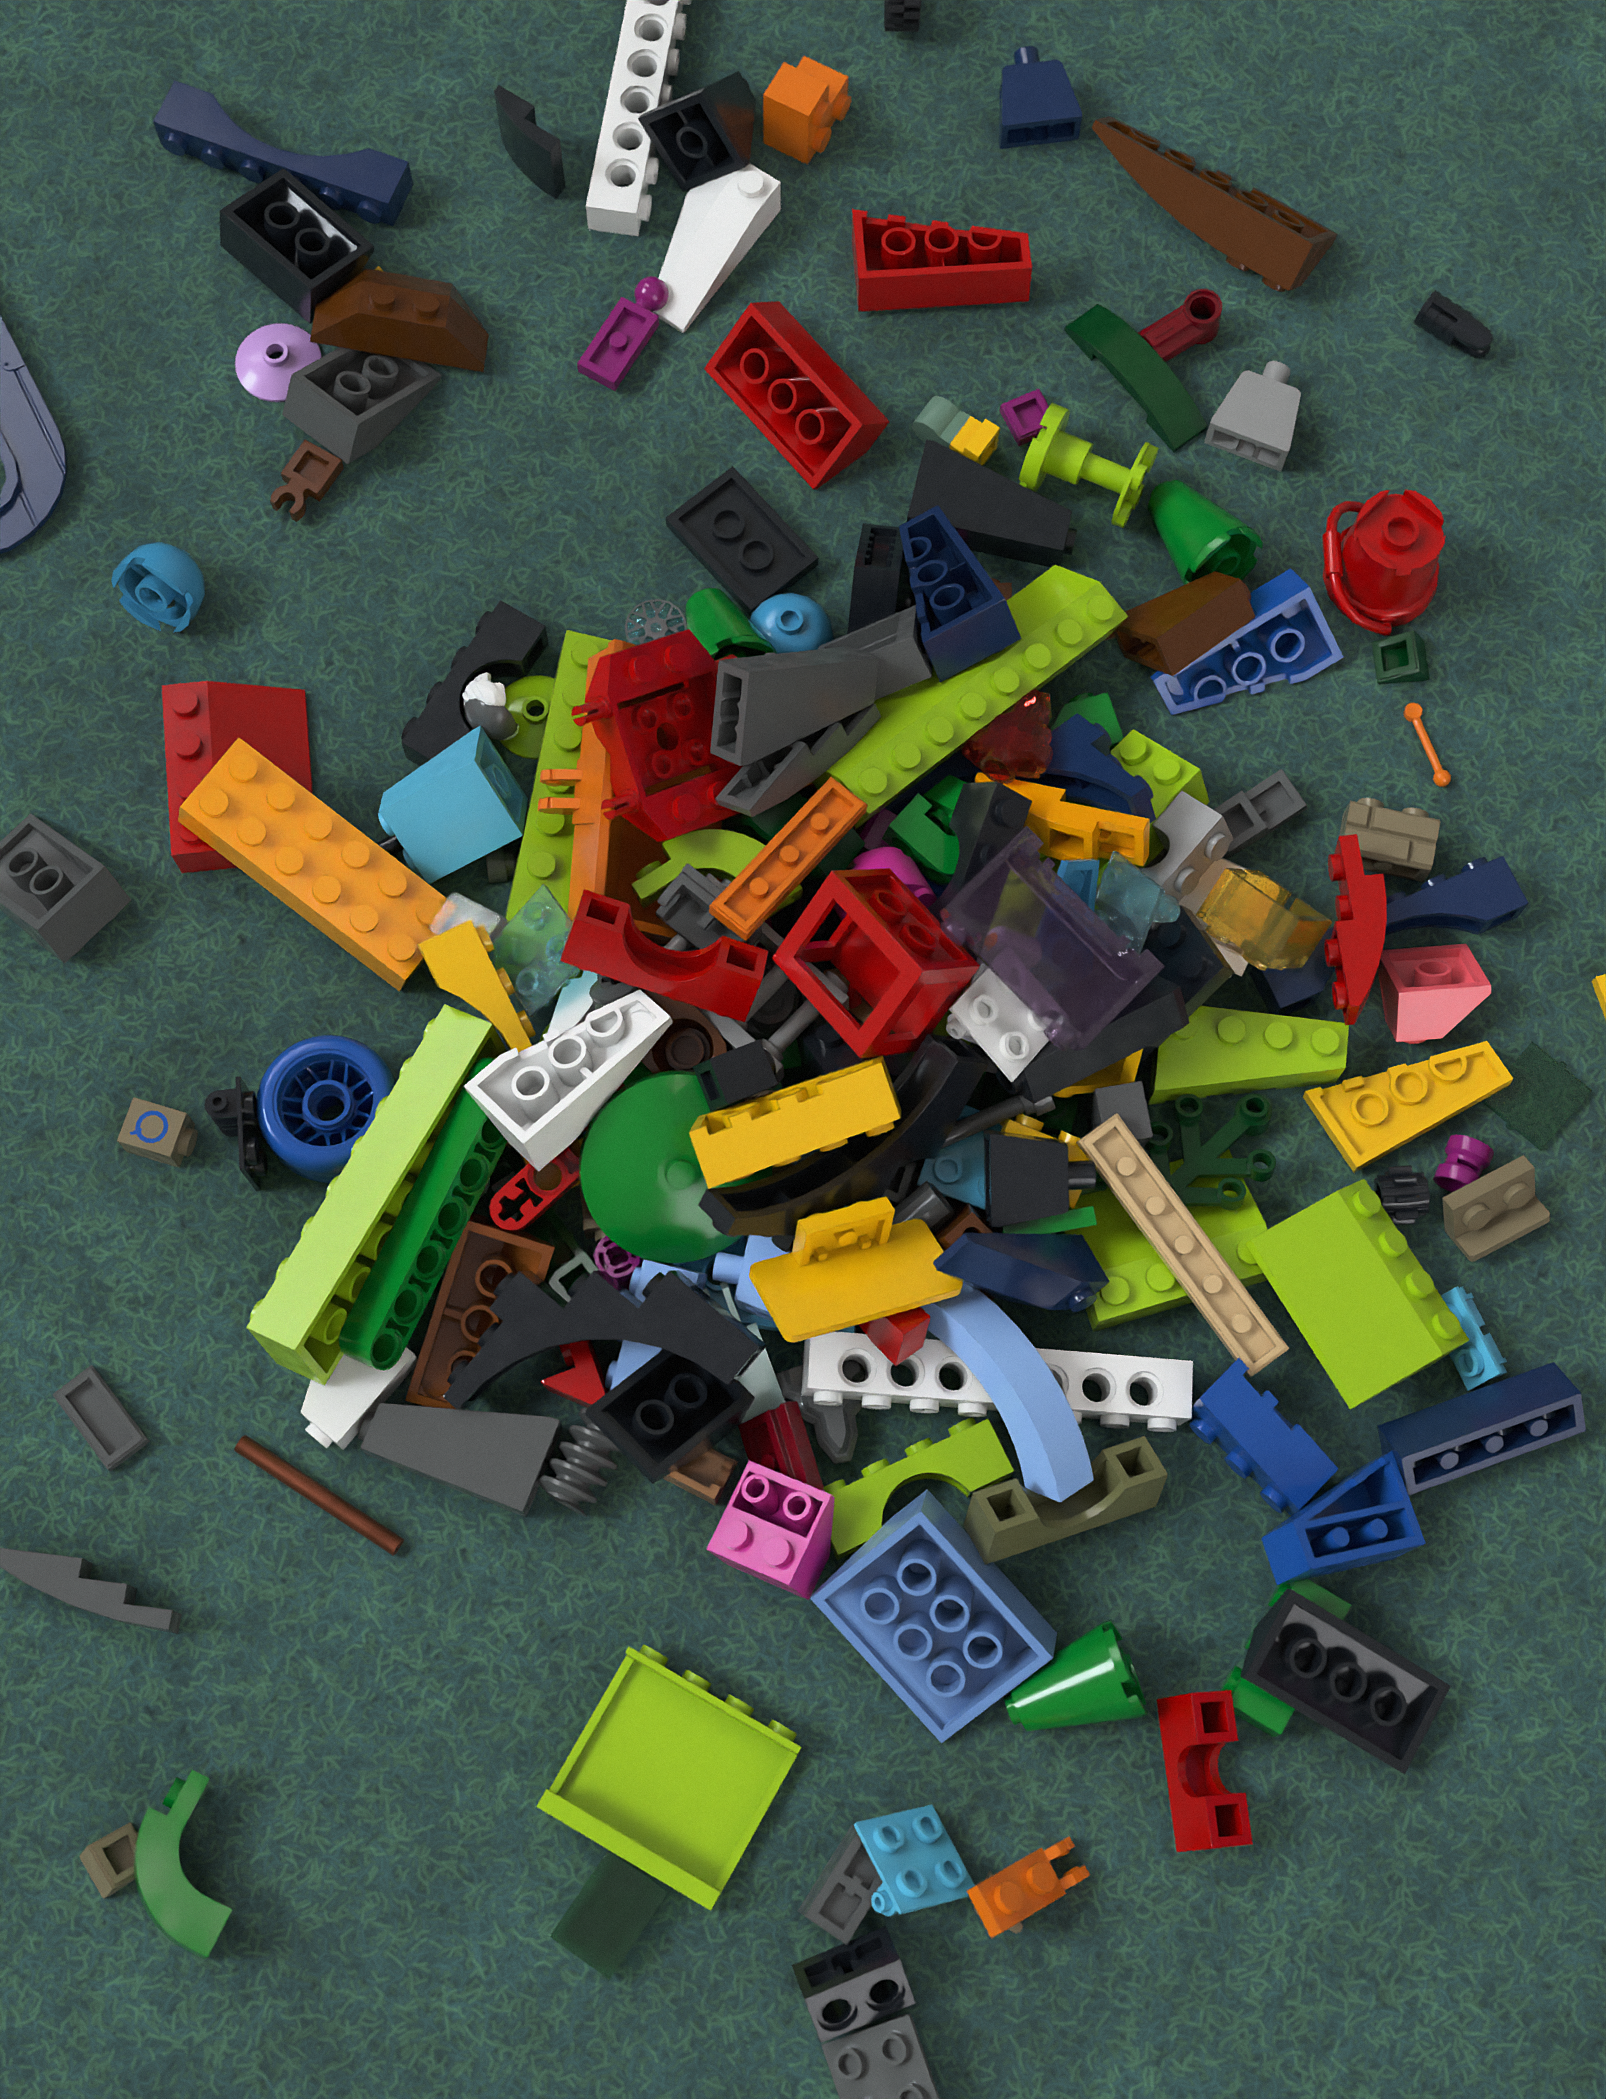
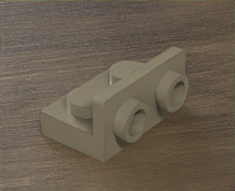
(1494, 1210)

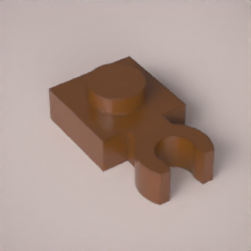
(306, 474)

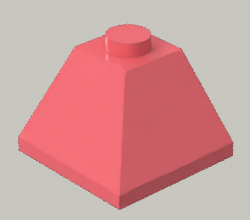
(1429, 990)

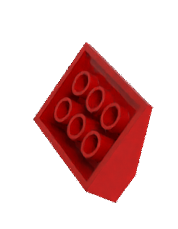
(200, 728)

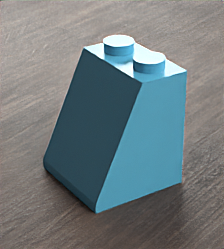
(455, 807)

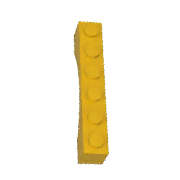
(463, 968)

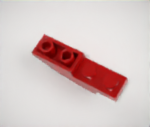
(1360, 928)

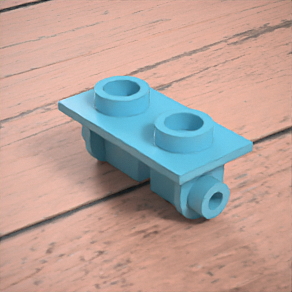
(1479, 1357)

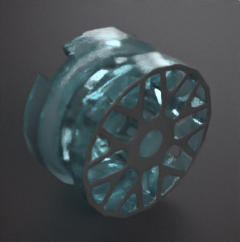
(653, 623)

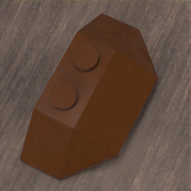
(402, 320)

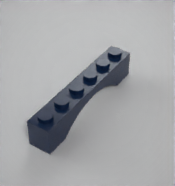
(359, 182)
(1469, 902)

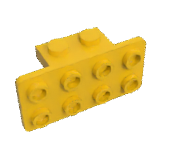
(851, 1271)

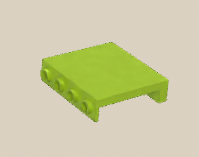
(671, 1776)

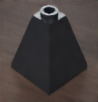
(704, 131)

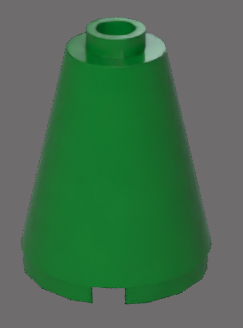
(1201, 533)
(723, 626)
(1080, 1685)

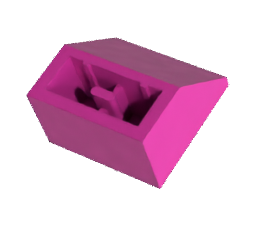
(776, 1530)

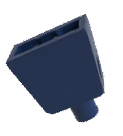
(1036, 102)

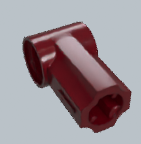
(1181, 329)

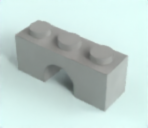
(1193, 841)

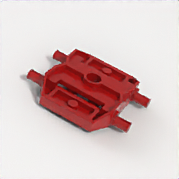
(632, 739)

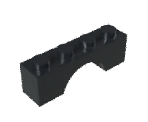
(504, 646)
(983, 822)

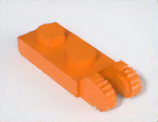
(1023, 1888)

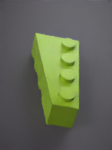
(1246, 1053)

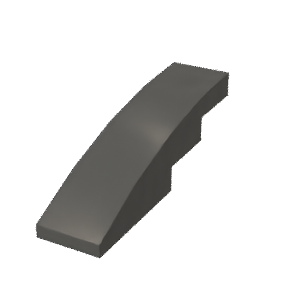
(794, 766)
(1256, 812)
(70, 1582)

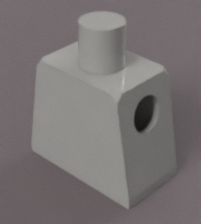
(1257, 417)

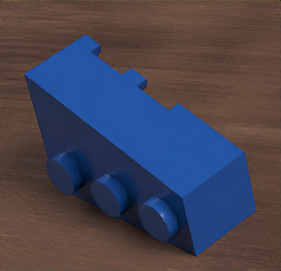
(1261, 1441)
(1347, 1527)

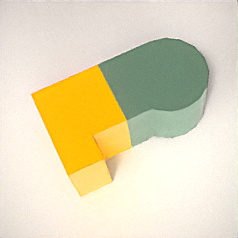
(956, 430)

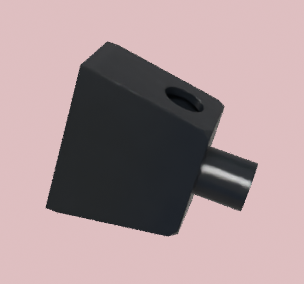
(1029, 1177)

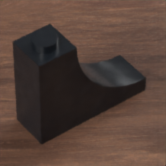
(875, 575)

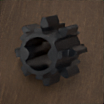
(1403, 1194)

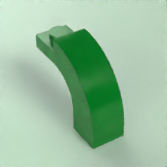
(166, 1894)

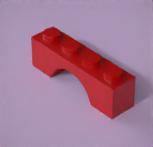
(712, 978)

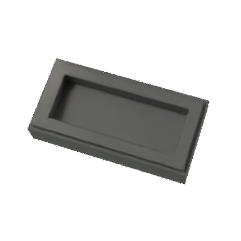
(101, 1418)

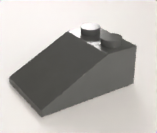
(355, 398)
(55, 888)

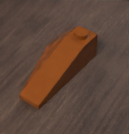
(462, 1307)

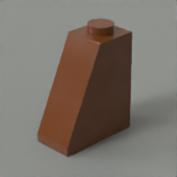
(1185, 622)

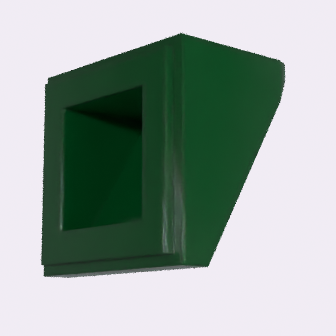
(1400, 659)

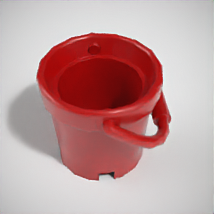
(1385, 562)

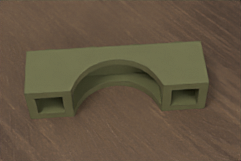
(1015, 1520)

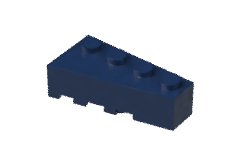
(955, 598)

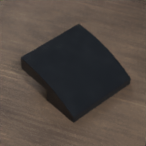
(528, 145)

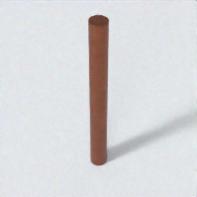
(319, 1495)

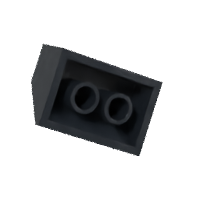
(292, 242)

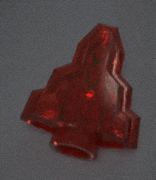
(1015, 741)

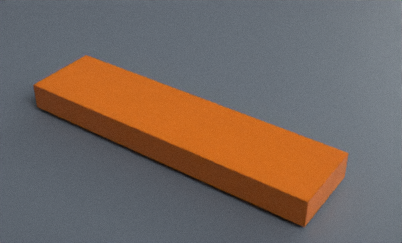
(787, 859)

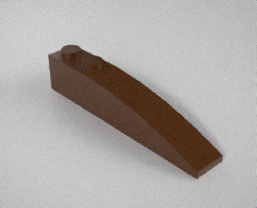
(1241, 224)

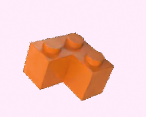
(803, 107)

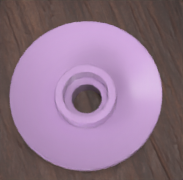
(271, 377)

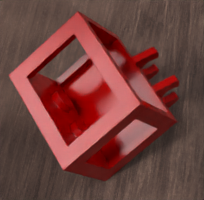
(889, 955)

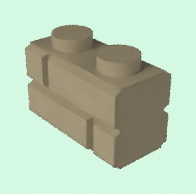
(1391, 839)

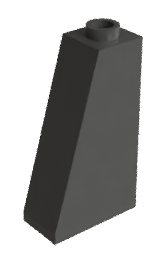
(785, 697)
(467, 1450)

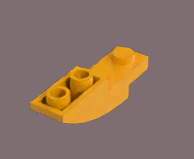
(1079, 830)

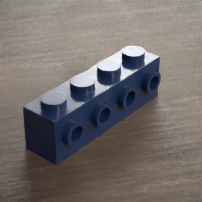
(1483, 1427)

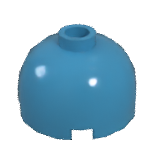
(153, 579)
(793, 623)

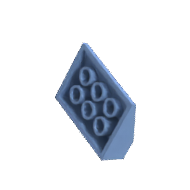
(936, 1617)

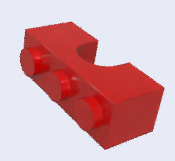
(1201, 1807)

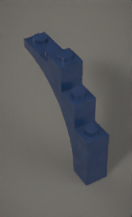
(1079, 765)

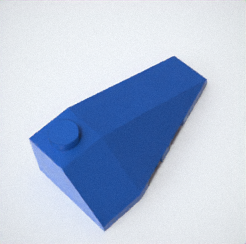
(1280, 643)

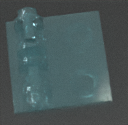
(1132, 901)
(533, 949)

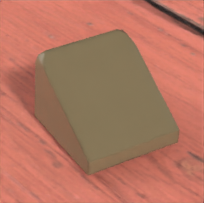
(111, 1860)

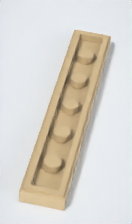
(1182, 1245)

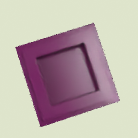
(1024, 416)

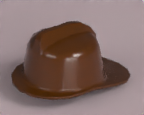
(686, 1041)

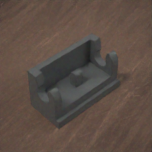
(687, 910)
(843, 1889)

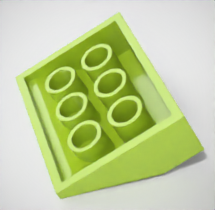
(1136, 1273)
(1357, 1293)

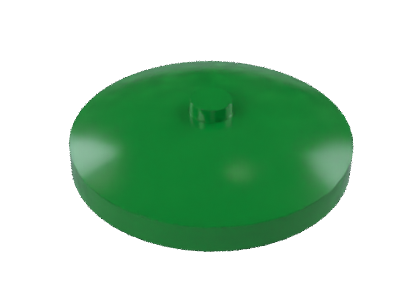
(645, 1173)

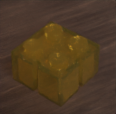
(1252, 914)

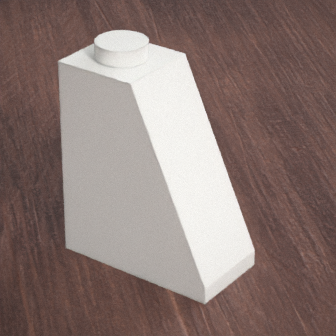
(348, 1396)

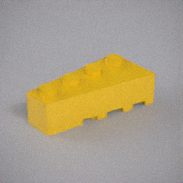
(795, 1121)

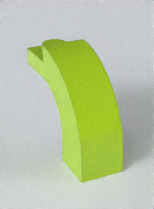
(708, 851)

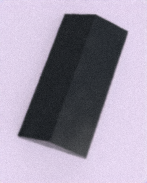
(1343, 1679)

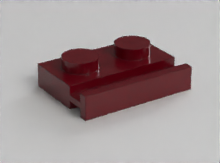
(781, 1444)

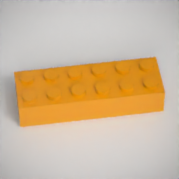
(314, 862)

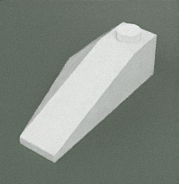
(712, 237)
(560, 1084)

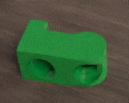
(924, 841)

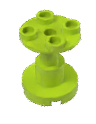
(1072, 459)

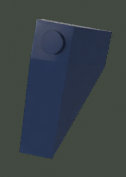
(1027, 1268)

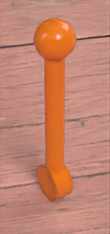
(1413, 714)

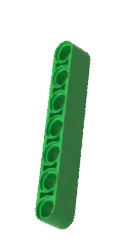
(424, 1234)

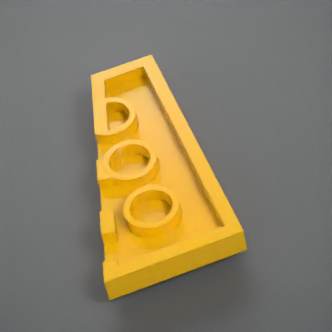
(1396, 1106)

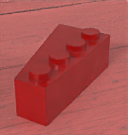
(936, 265)

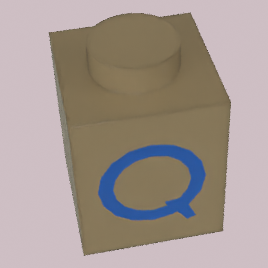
(157, 1132)

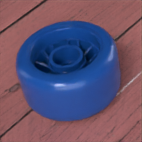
(307, 1082)

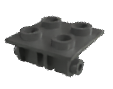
(881, 2063)

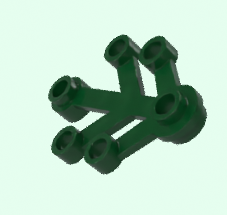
(1206, 1160)

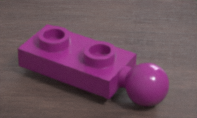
(624, 334)

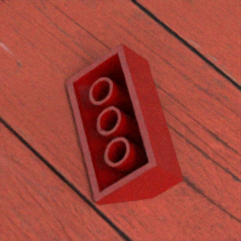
(795, 393)

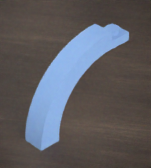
(1021, 1388)

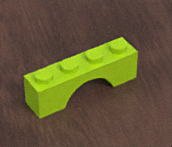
(966, 1460)

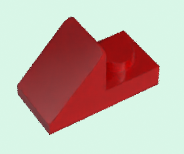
(582, 1383)

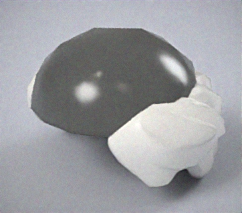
(485, 708)

